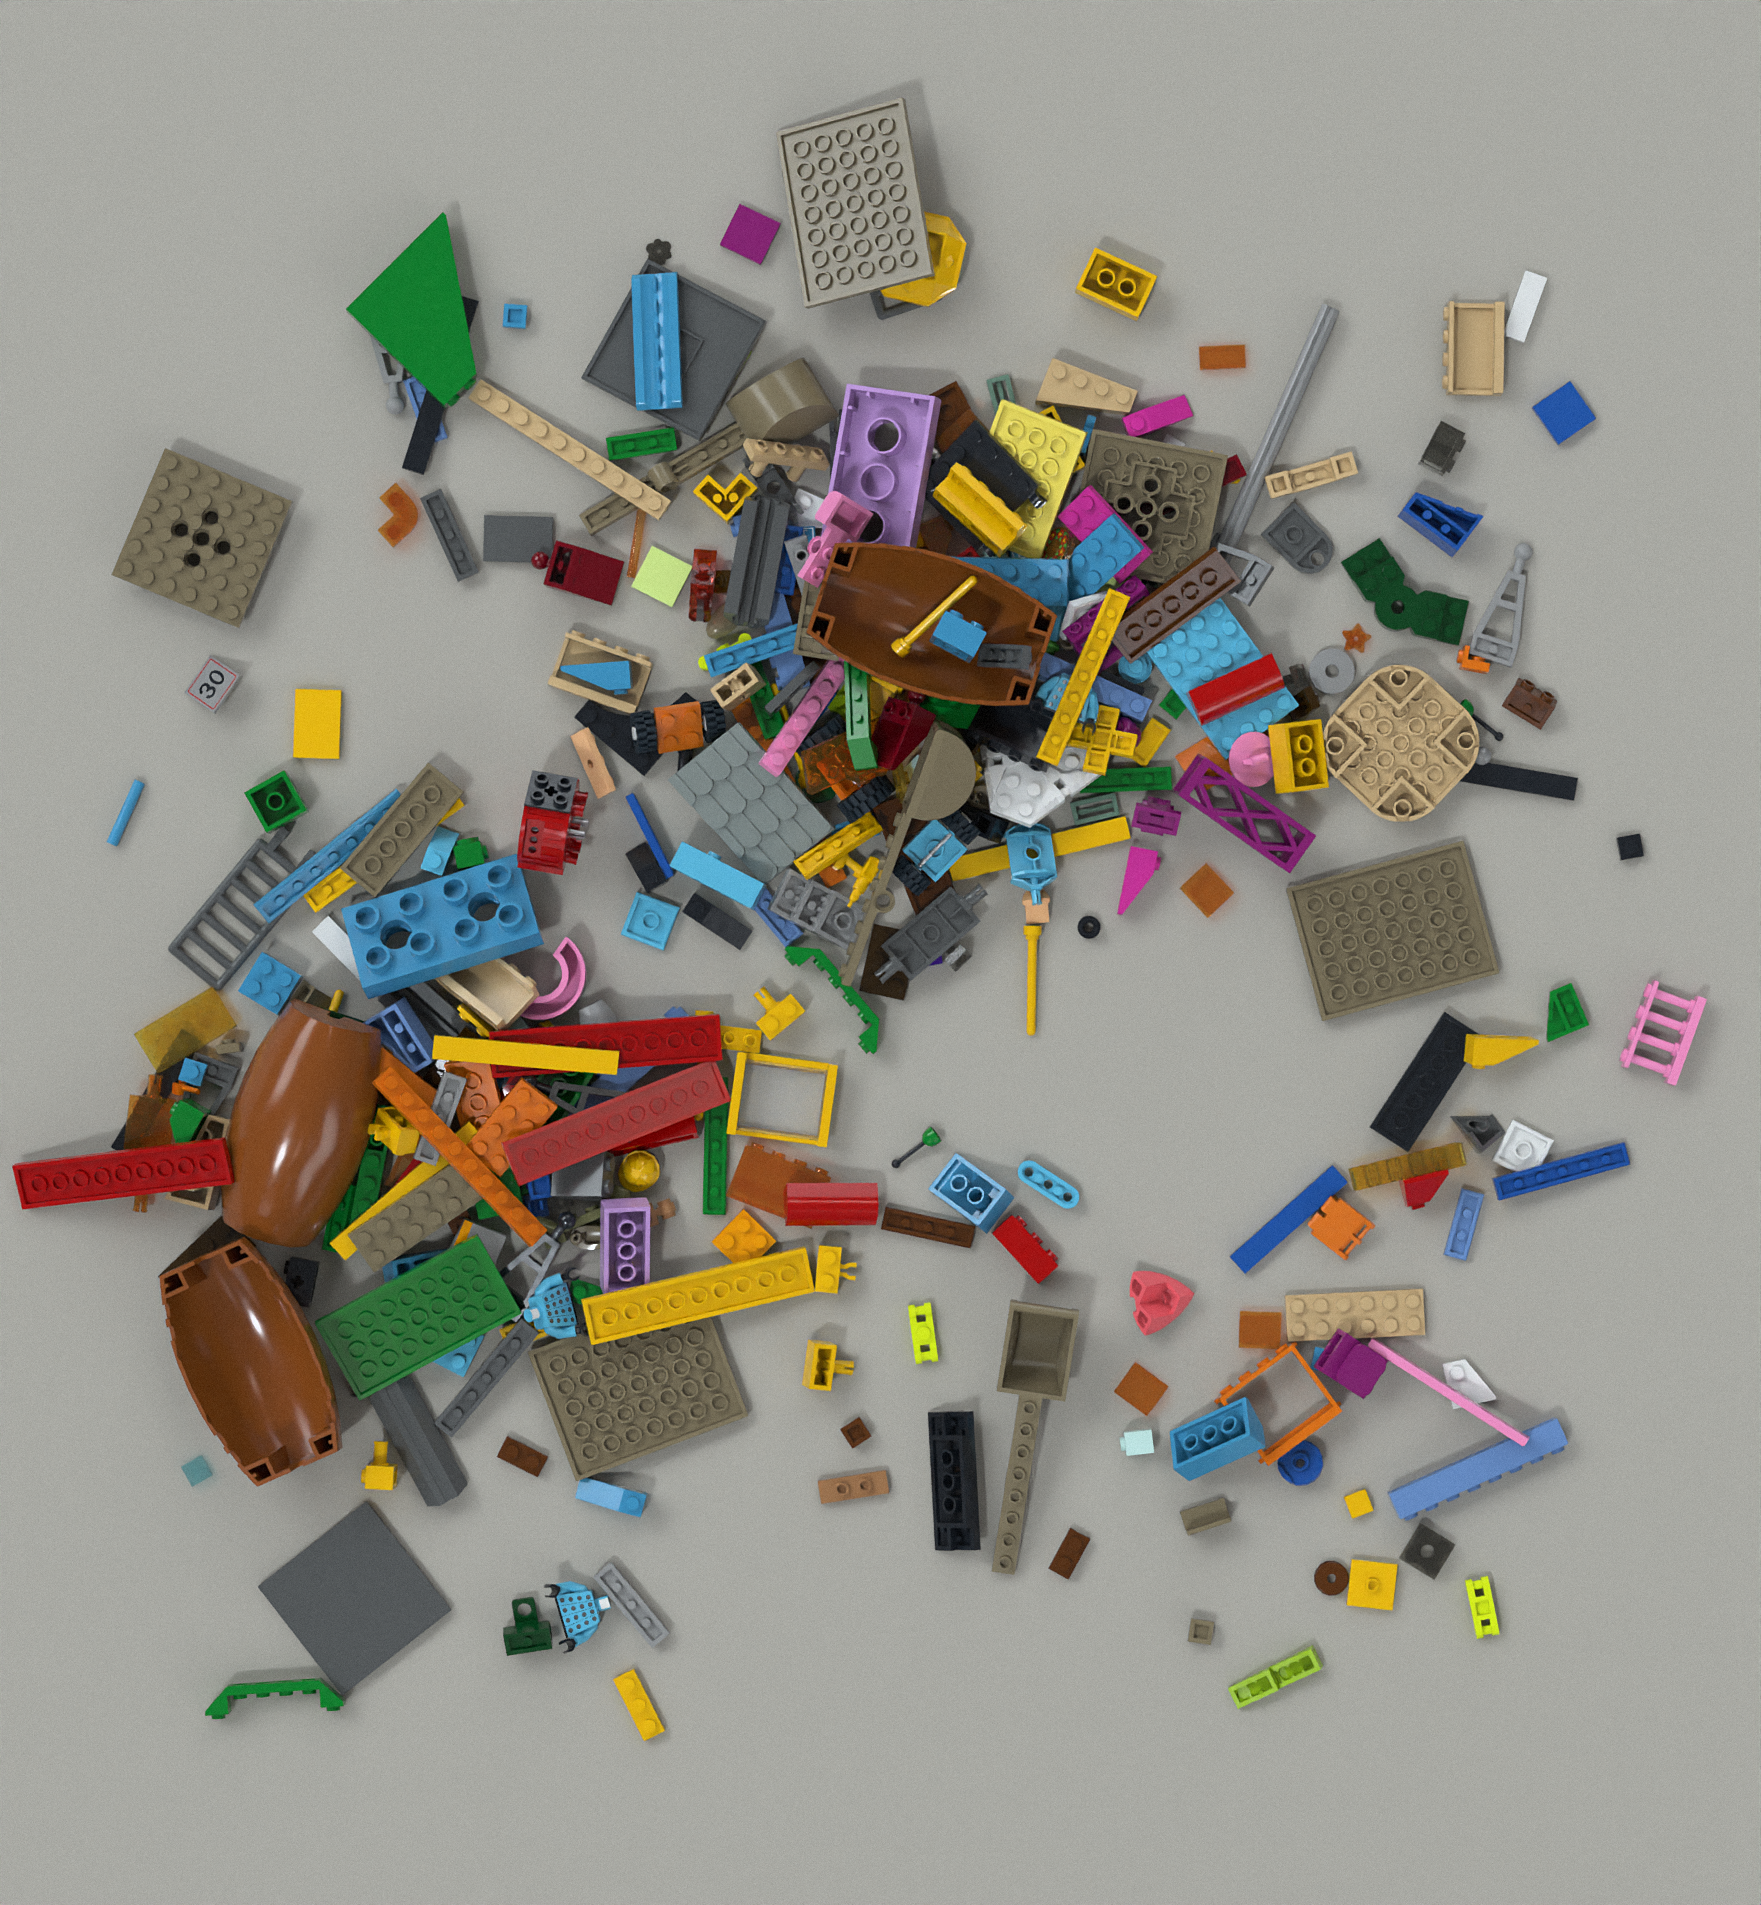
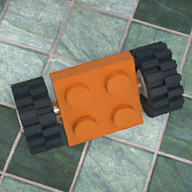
(677, 727)

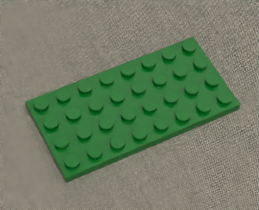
(418, 1317)

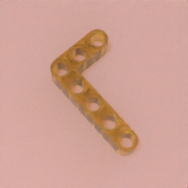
(1408, 1165)

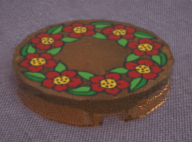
(1059, 544)

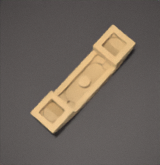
(1311, 475)

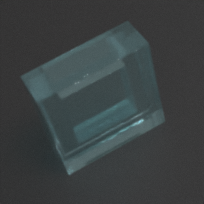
(196, 1470)

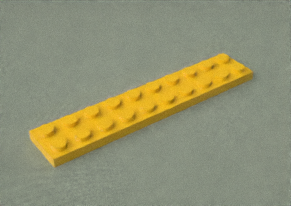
(697, 1295)

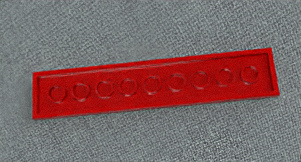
(638, 1041)
(615, 1122)
(124, 1173)

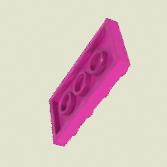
(1087, 514)

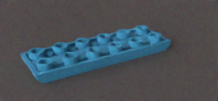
(656, 341)

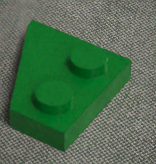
(1564, 1013)

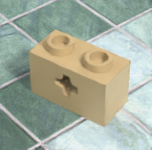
(738, 687)

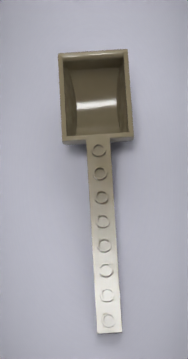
(774, 409)
(936, 790)
(1035, 1367)

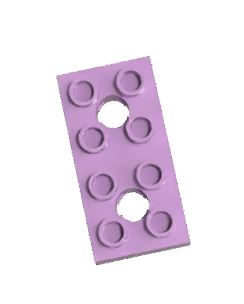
(890, 480)

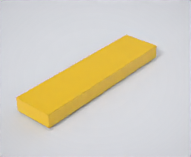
(837, 845)

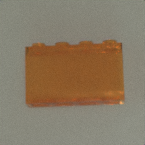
(763, 1177)

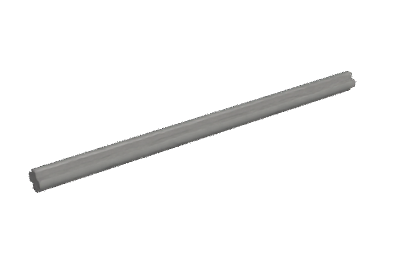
(1278, 427)

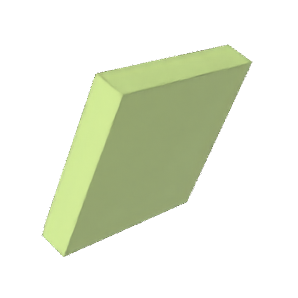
(662, 576)

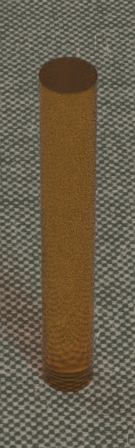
(636, 544)

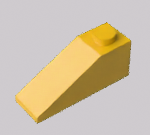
(1493, 1049)

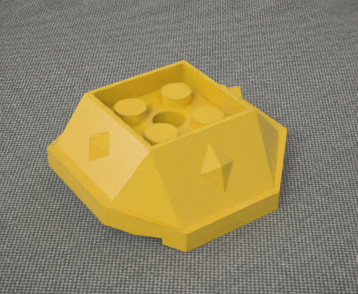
(947, 256)

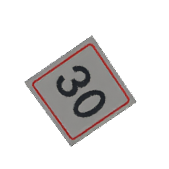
(212, 684)

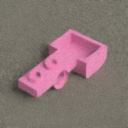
(843, 521)

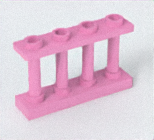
(1685, 1028)

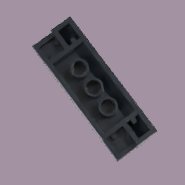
(954, 1480)

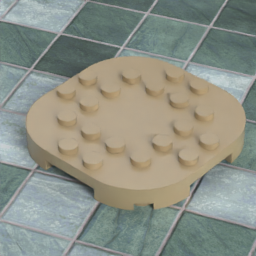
(1400, 743)

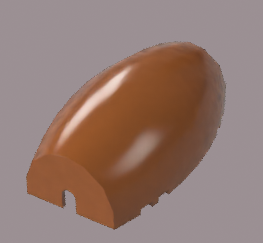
(888, 590)
(300, 1125)
(251, 1361)

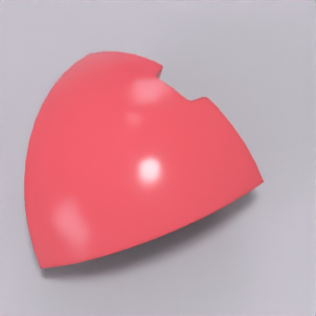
(1157, 1300)

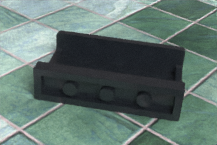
(1011, 732)

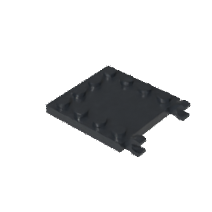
(992, 466)

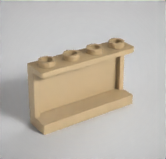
(1474, 349)
(582, 651)
(492, 991)

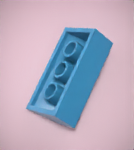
(1216, 1439)

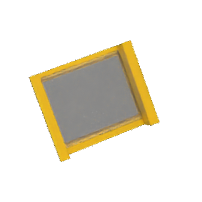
(782, 1098)

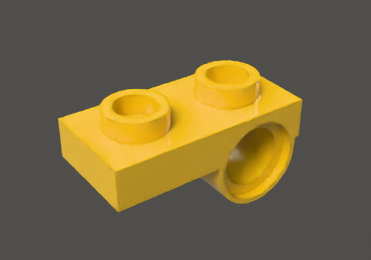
(740, 1039)

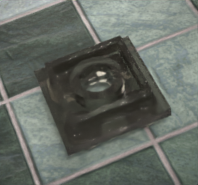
(1428, 1565)

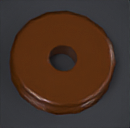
(1340, 1582)

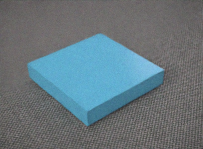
(650, 921)

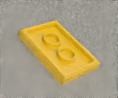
(317, 724)

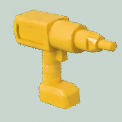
(863, 874)

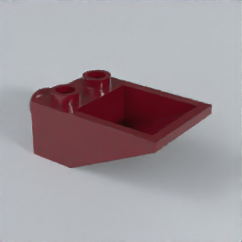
(585, 574)
(901, 729)

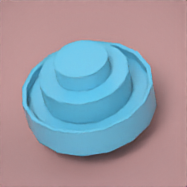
(1137, 671)

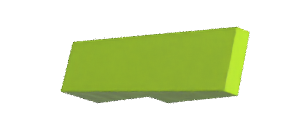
(1276, 1677)

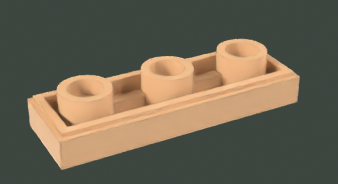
(593, 762)

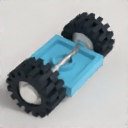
(934, 850)

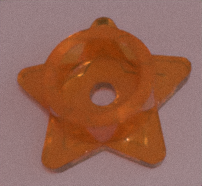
(1356, 632)

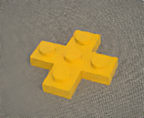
(1104, 742)

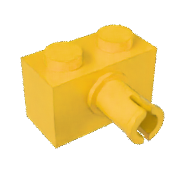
(778, 1014)
(821, 1365)
(380, 1473)

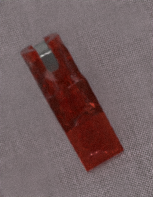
(702, 585)

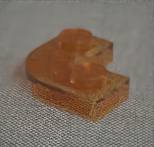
(404, 516)

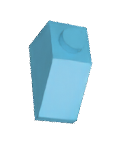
(439, 851)

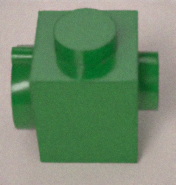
(470, 853)

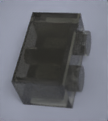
(1442, 448)

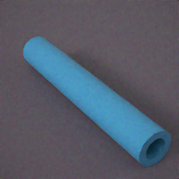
(125, 812)

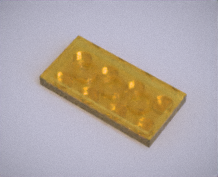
(185, 1030)

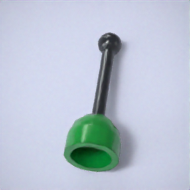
(1469, 707)
(929, 1138)

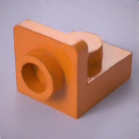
(1475, 664)

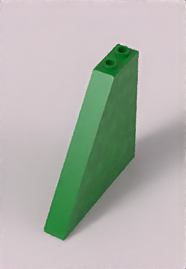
(421, 316)

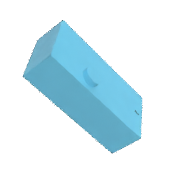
(717, 875)

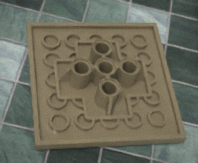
(1186, 481)
(185, 495)

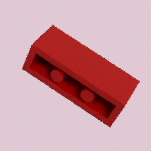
(1026, 1248)

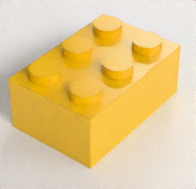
(1115, 284)
(1298, 756)

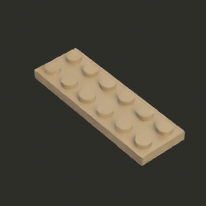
(1356, 1313)

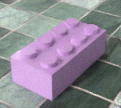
(624, 1243)

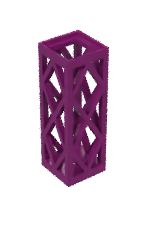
(1292, 846)

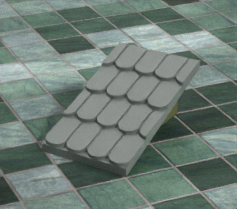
(753, 812)

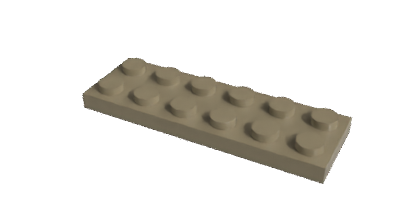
(401, 830)
(413, 1217)

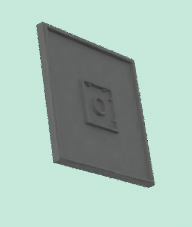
(713, 349)
(354, 1598)

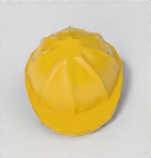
(639, 1170)

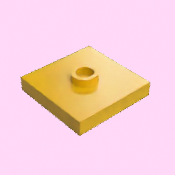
(1371, 1584)

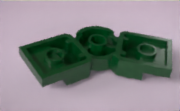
(1381, 582)

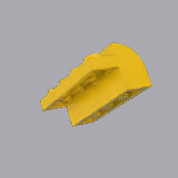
(979, 509)

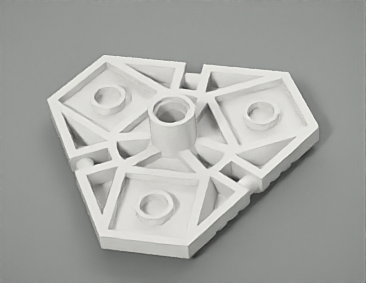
(1030, 795)

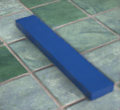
(1561, 1171)
(1288, 1219)

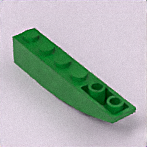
(370, 1175)

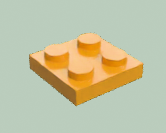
(743, 1238)

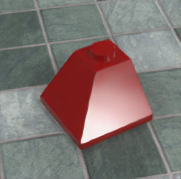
(1421, 1188)

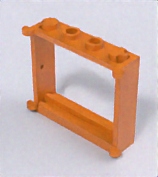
(1304, 1429)

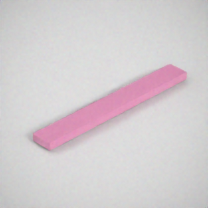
(1448, 1391)

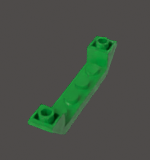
(858, 719)
(800, 955)
(329, 1696)

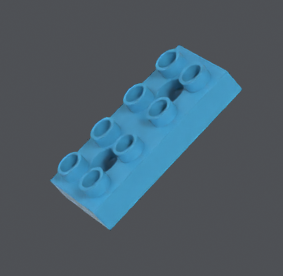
(442, 926)

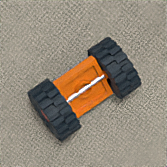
(855, 798)

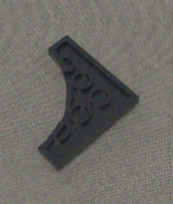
(616, 733)

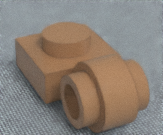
(665, 1209)

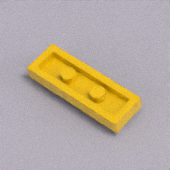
(639, 1704)

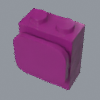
(1351, 1363)

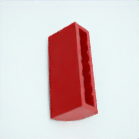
(1236, 689)
(671, 1134)
(830, 1204)

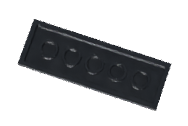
(1423, 1083)

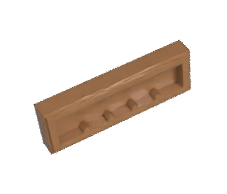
(853, 1486)

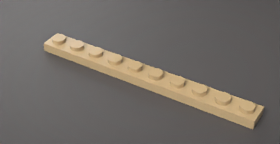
(569, 450)

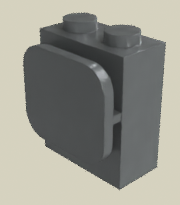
(586, 1179)

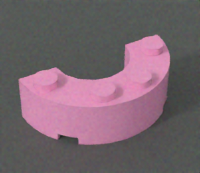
(570, 986)

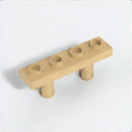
(779, 453)

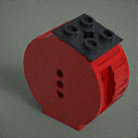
(551, 822)

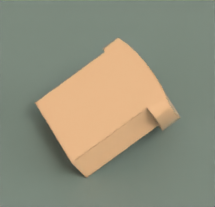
(1036, 913)

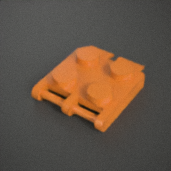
(1339, 1226)

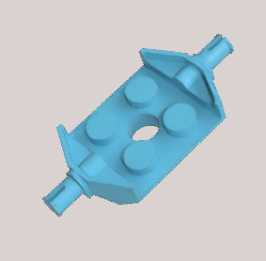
(1029, 872)

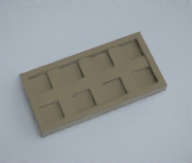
(804, 644)

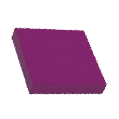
(750, 234)

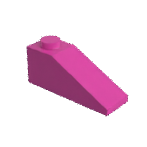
(1157, 417)
(1138, 871)

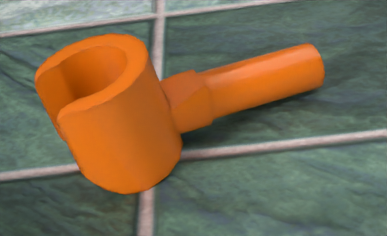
(181, 1086)

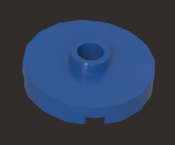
(1301, 1475)

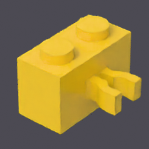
(394, 1131)
(829, 1269)

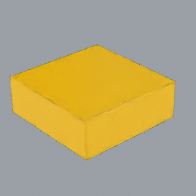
(1358, 1503)

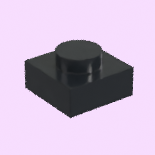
(1629, 847)

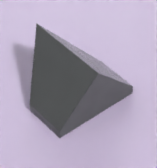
(1479, 1130)

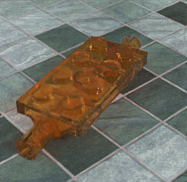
(148, 1124)

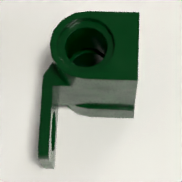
(528, 1633)

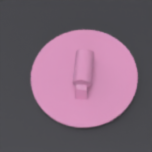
(1251, 759)

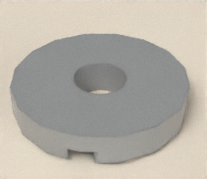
(1322, 681)

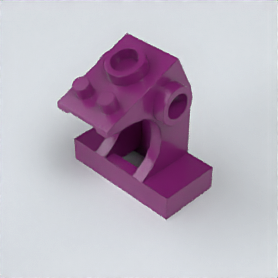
(1156, 816)

